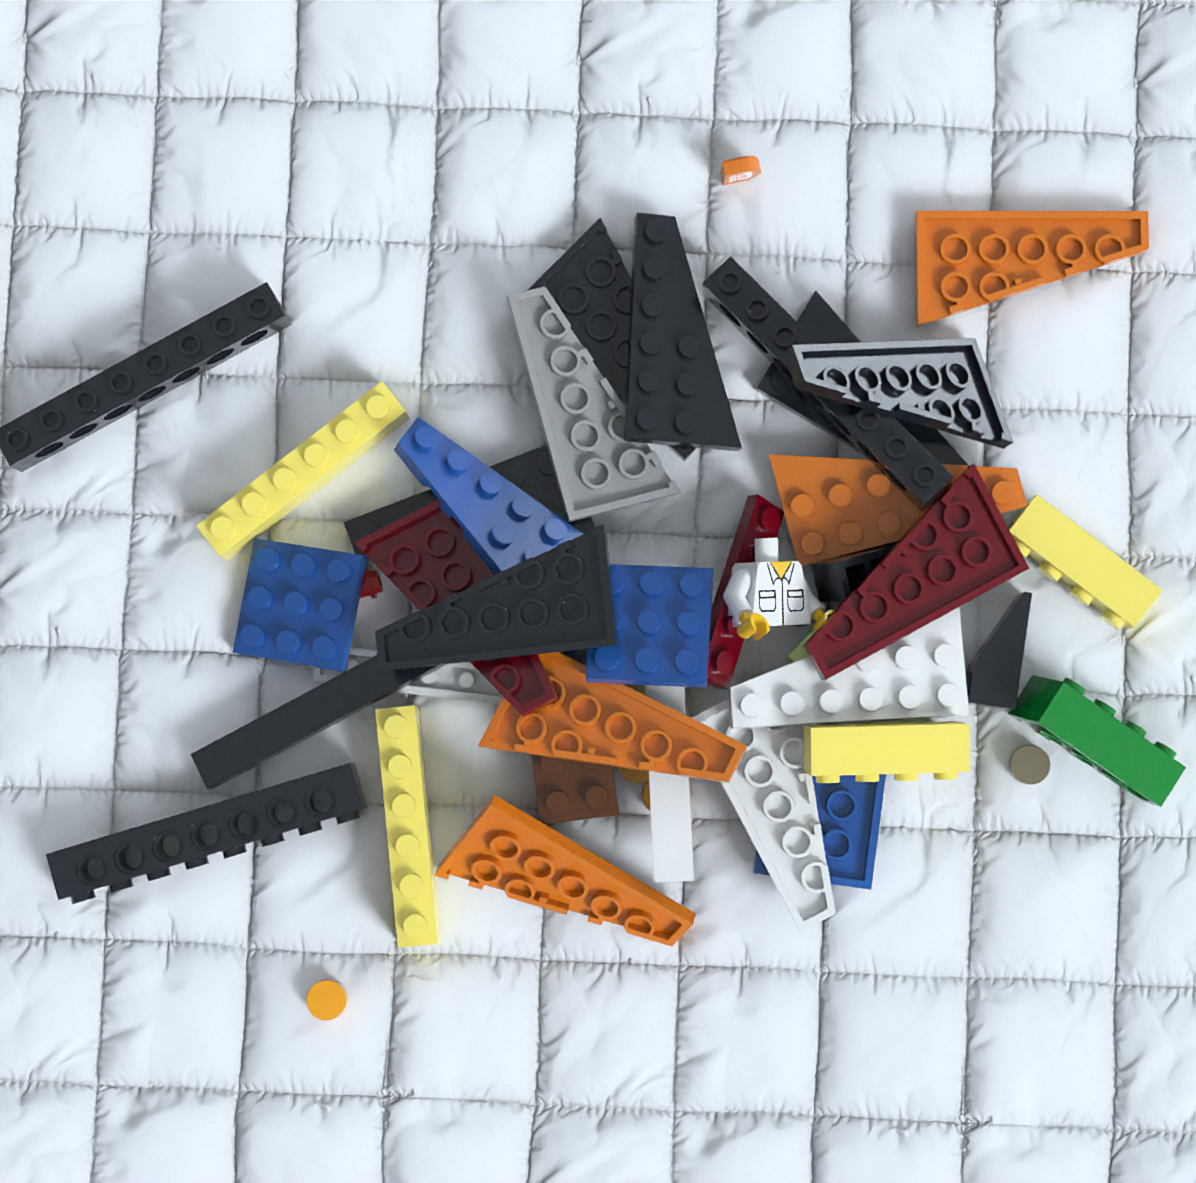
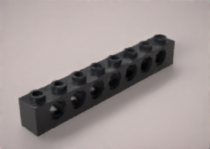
(142, 377)
(873, 433)
(70, 864)

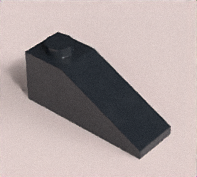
(840, 575)
(997, 665)

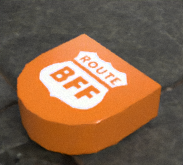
(740, 169)

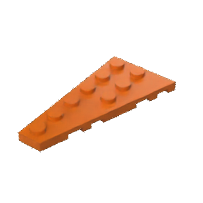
(993, 255)
(853, 506)
(612, 728)
(557, 874)

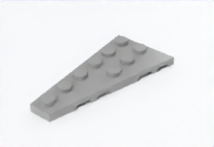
(581, 416)

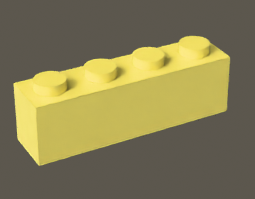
(1083, 564)
(886, 749)

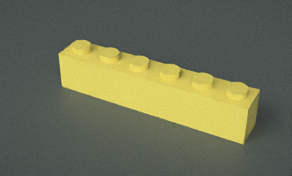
(303, 471)
(408, 826)

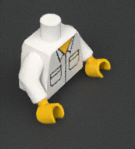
(770, 594)

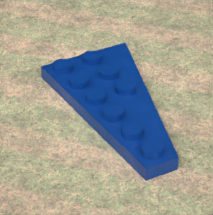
(494, 513)

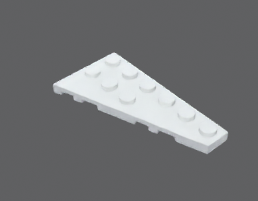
(903, 681)
(779, 813)

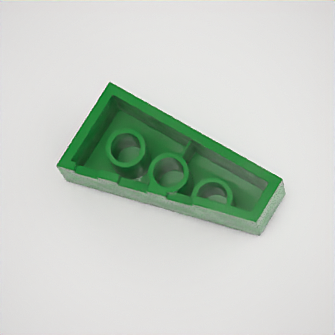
(1099, 738)

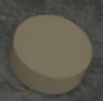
(1029, 764)

